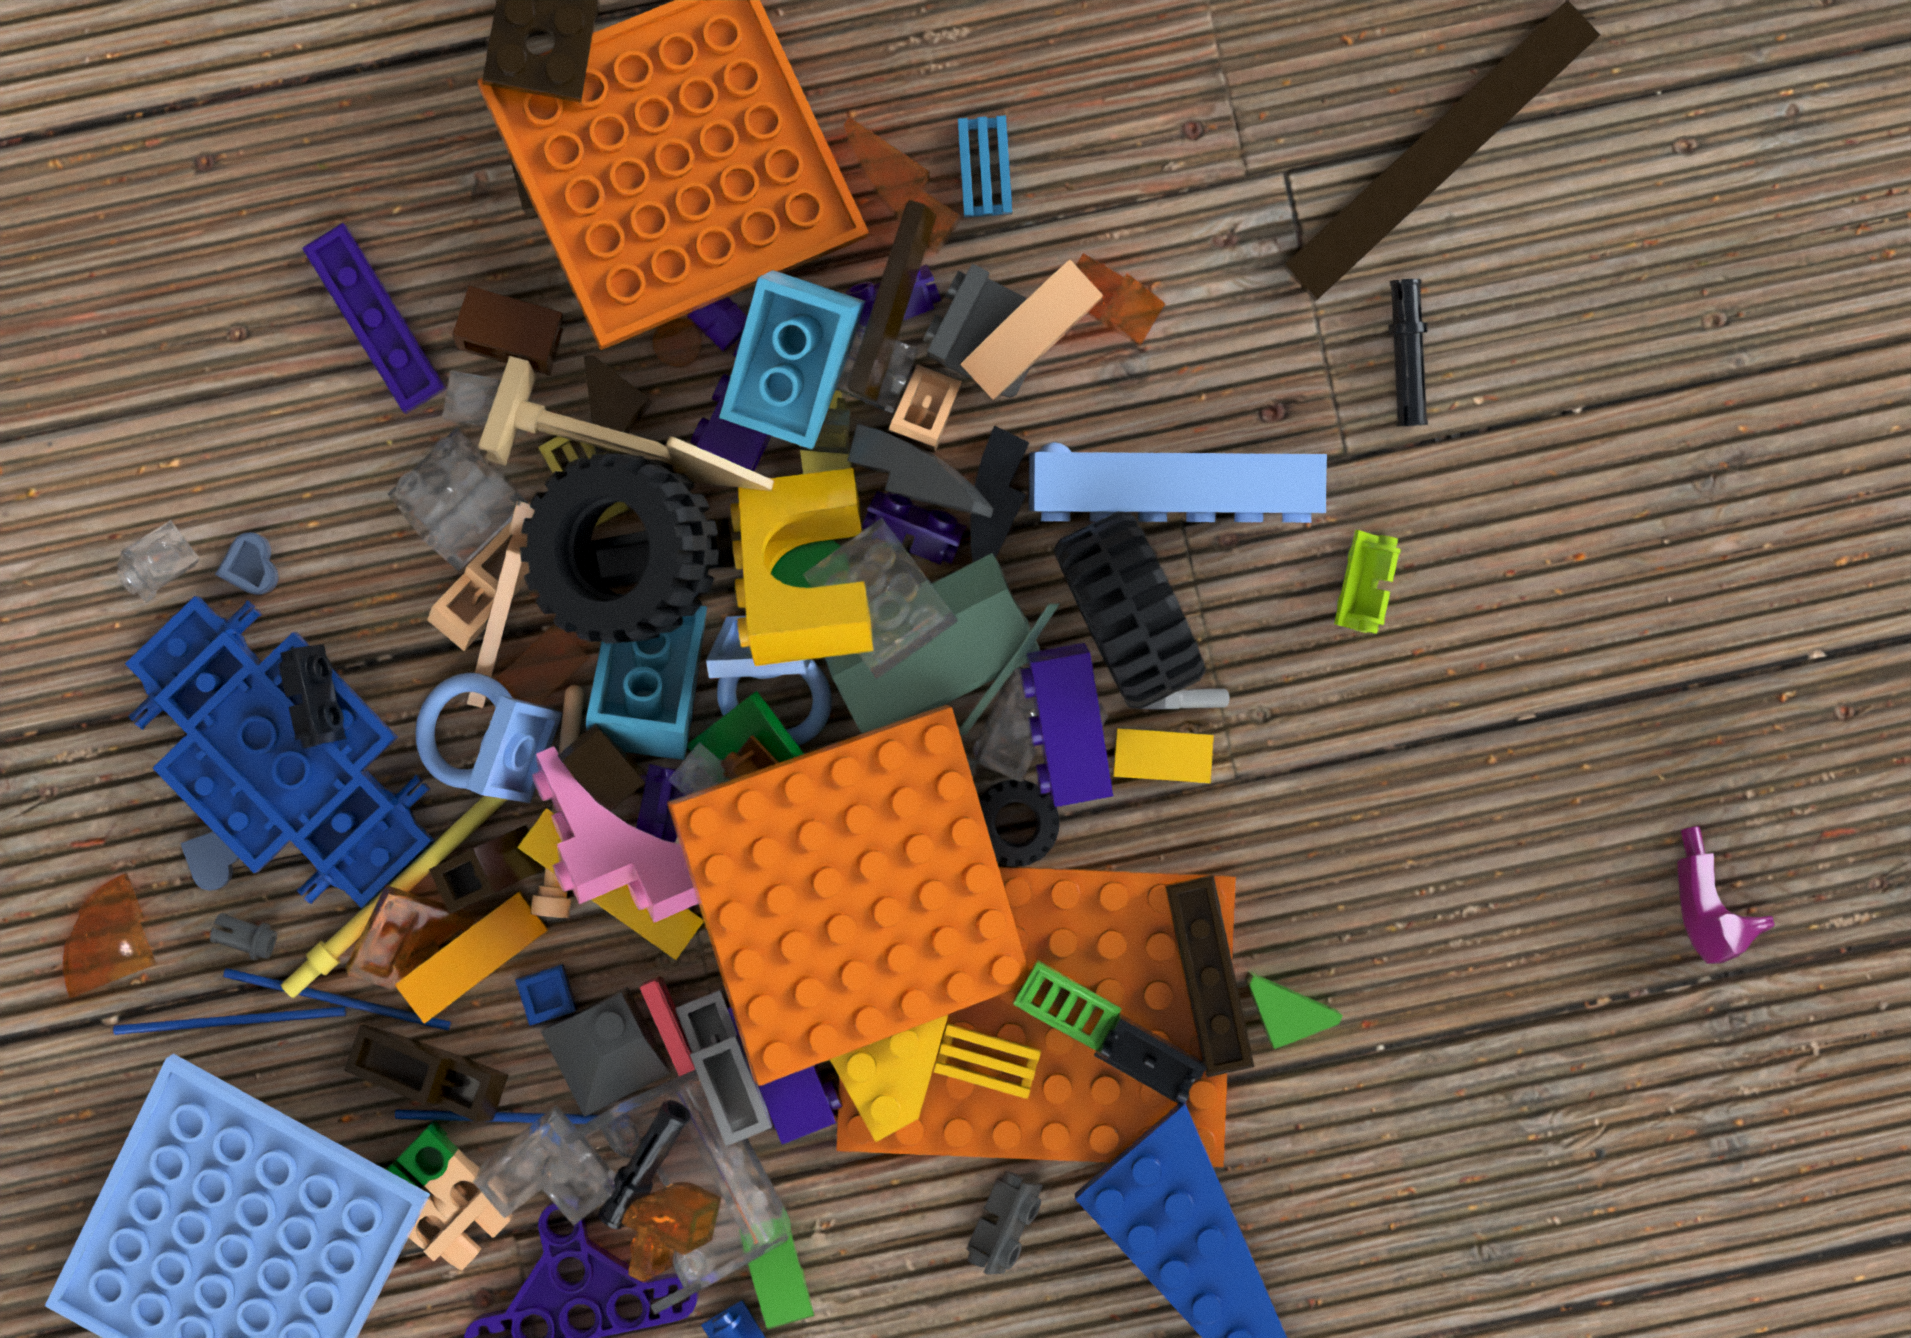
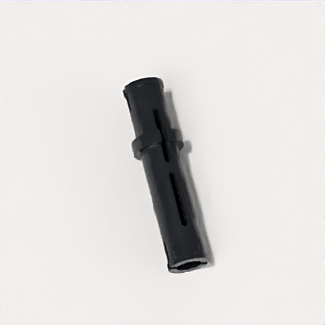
(1408, 352)
(636, 1178)

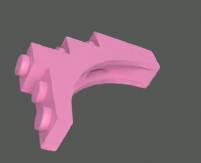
(605, 852)

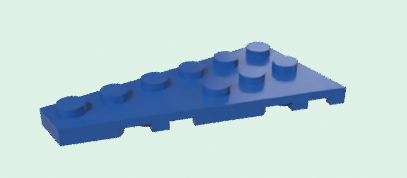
(1180, 1230)

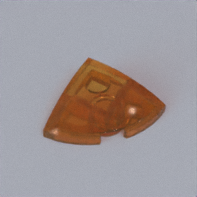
(106, 939)

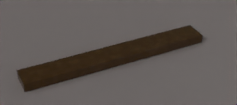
(1441, 150)

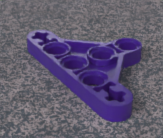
(603, 1283)

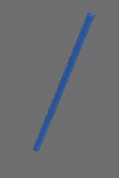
(338, 999)
(229, 1020)
(499, 1116)

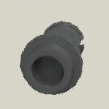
(246, 937)

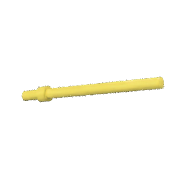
(325, 956)

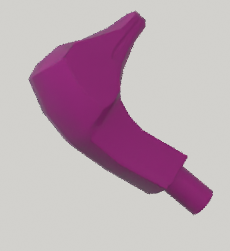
(1710, 927)

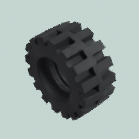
(1046, 815)

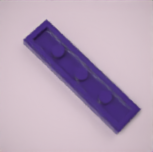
(374, 318)

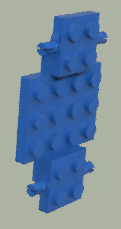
(252, 775)

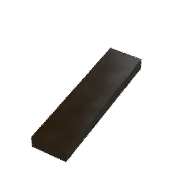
(892, 300)
(1209, 975)

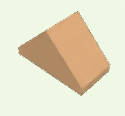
(925, 408)

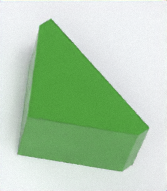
(1288, 1014)

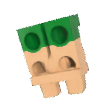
(454, 1199)

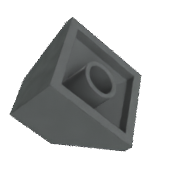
(605, 1051)

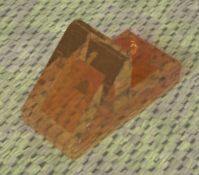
(1125, 302)

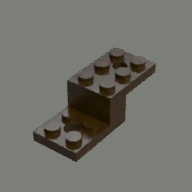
(554, 75)

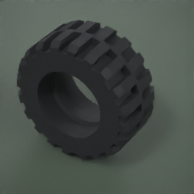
(561, 548)
(1130, 609)

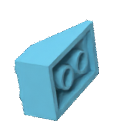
(790, 357)
(649, 689)

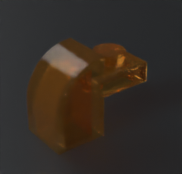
(666, 1221)

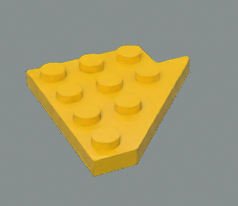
(891, 1076)

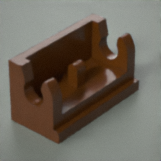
(507, 327)

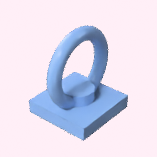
(732, 662)
(507, 748)

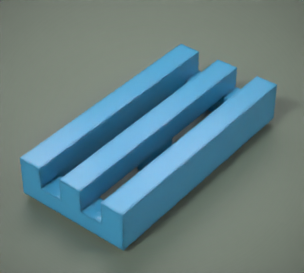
(984, 124)

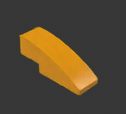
(471, 957)

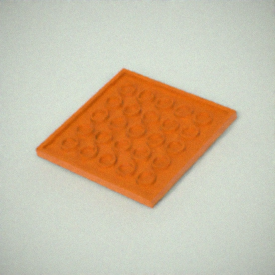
(677, 166)
(850, 893)

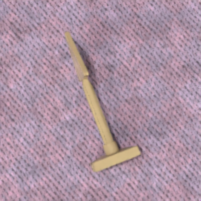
(514, 412)

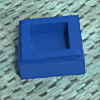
(546, 994)

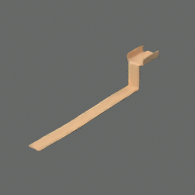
(502, 599)

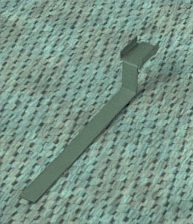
(1009, 668)

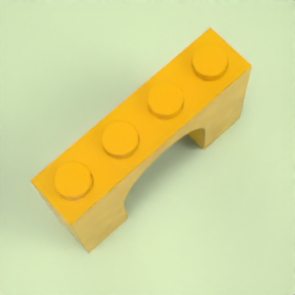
(787, 620)

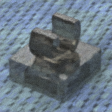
(835, 431)

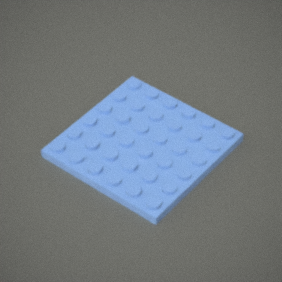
(233, 1224)

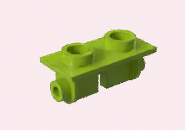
(1360, 602)

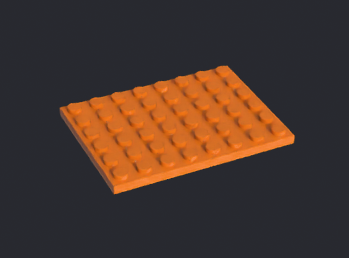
(1120, 943)

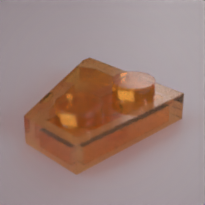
(402, 935)

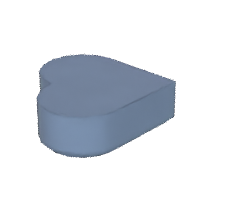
(249, 564)
(209, 861)

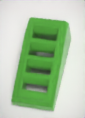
(1032, 984)

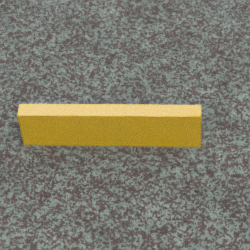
(668, 934)

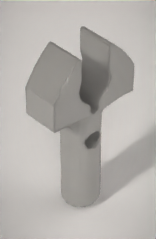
(1193, 699)

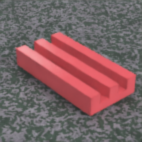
(668, 1024)

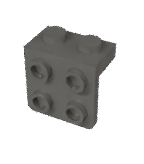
(974, 314)

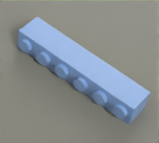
(1177, 483)

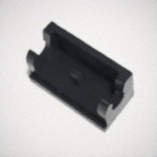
(1150, 1059)

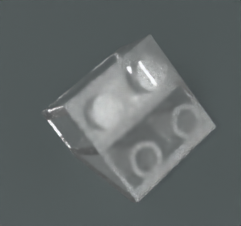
(456, 499)

